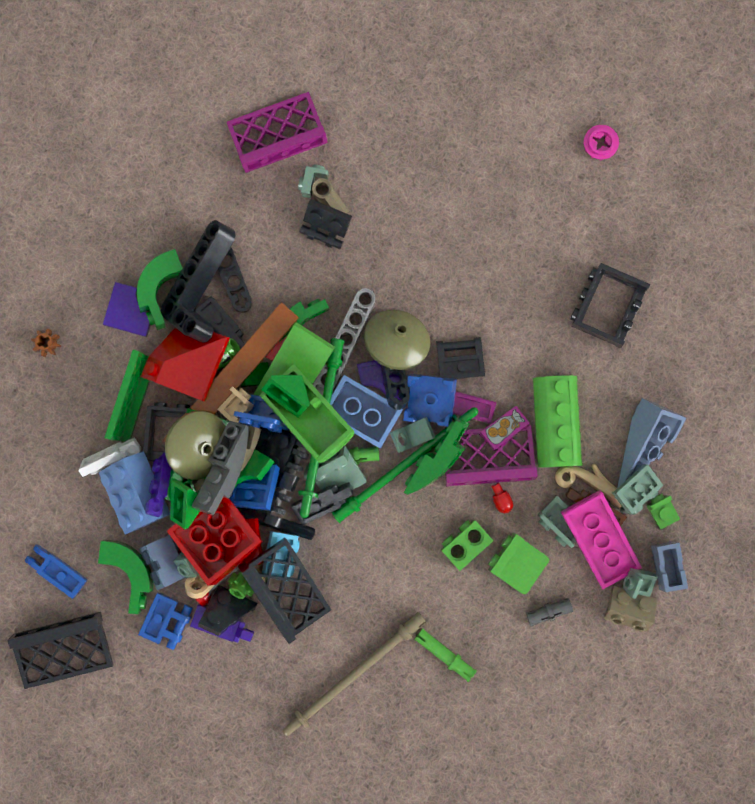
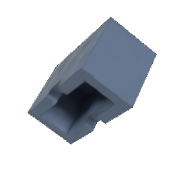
(160, 557)
(669, 566)

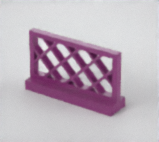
(279, 149)
(497, 474)

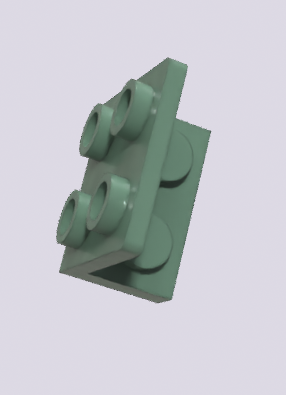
(338, 470)

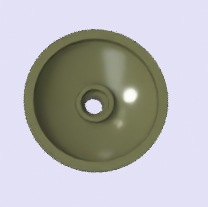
(395, 348)
(186, 443)

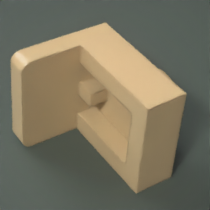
(237, 402)

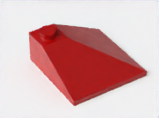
(186, 363)
(216, 542)

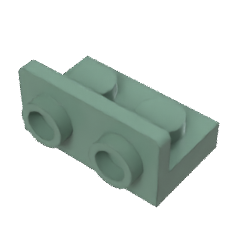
(637, 489)

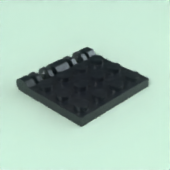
(281, 449)

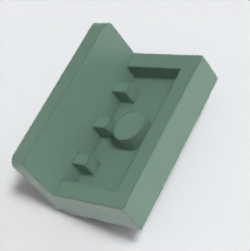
(552, 519)

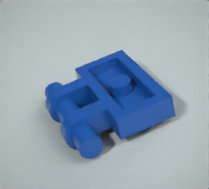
(159, 618)

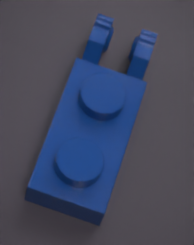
(57, 572)

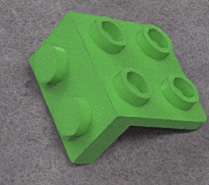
(518, 563)

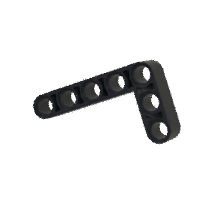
(194, 280)

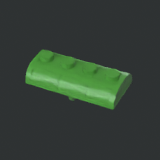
(557, 421)
(318, 427)

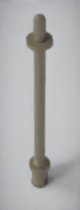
(404, 632)

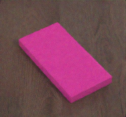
(601, 539)

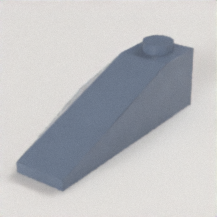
(649, 431)

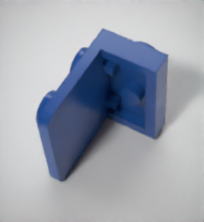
(261, 416)

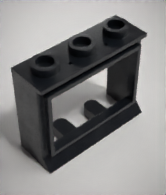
(588, 293)
(163, 410)

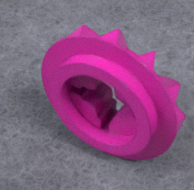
(611, 141)

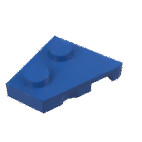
(256, 493)

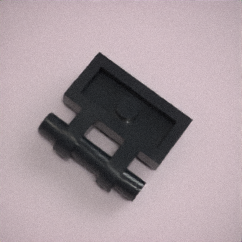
(326, 218)

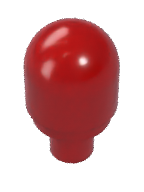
(502, 499)

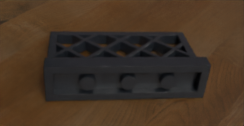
(266, 596)
(51, 634)

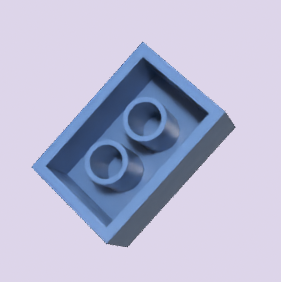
(364, 411)
(128, 490)

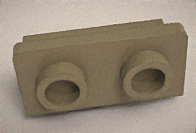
(631, 612)

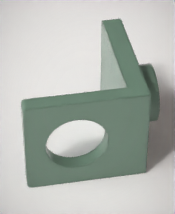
(413, 434)

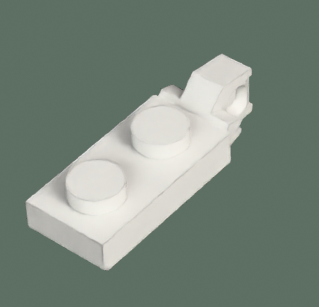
(110, 455)

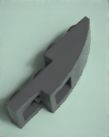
(226, 468)

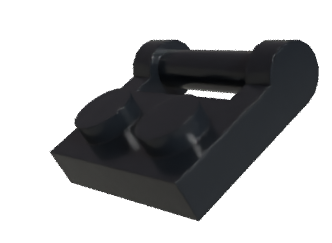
(461, 366)

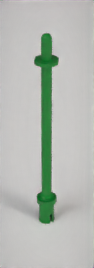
(332, 364)
(354, 503)

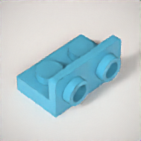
(278, 568)

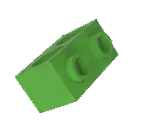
(470, 549)

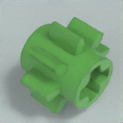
(239, 586)

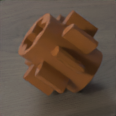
(52, 343)

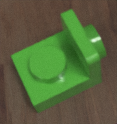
(663, 511)

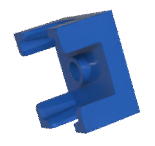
(430, 398)

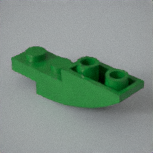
(434, 466)

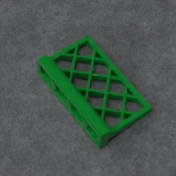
(129, 400)

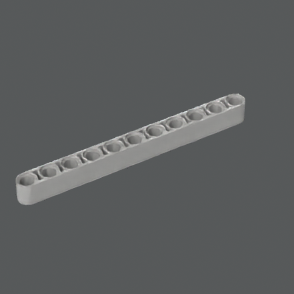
(346, 329)

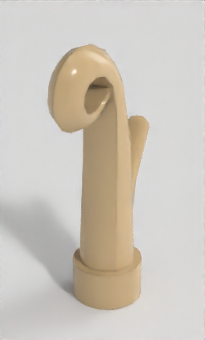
(596, 481)

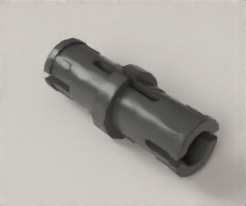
(549, 612)

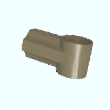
(331, 198)

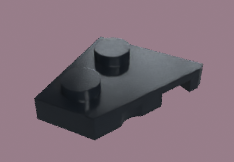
(224, 611)

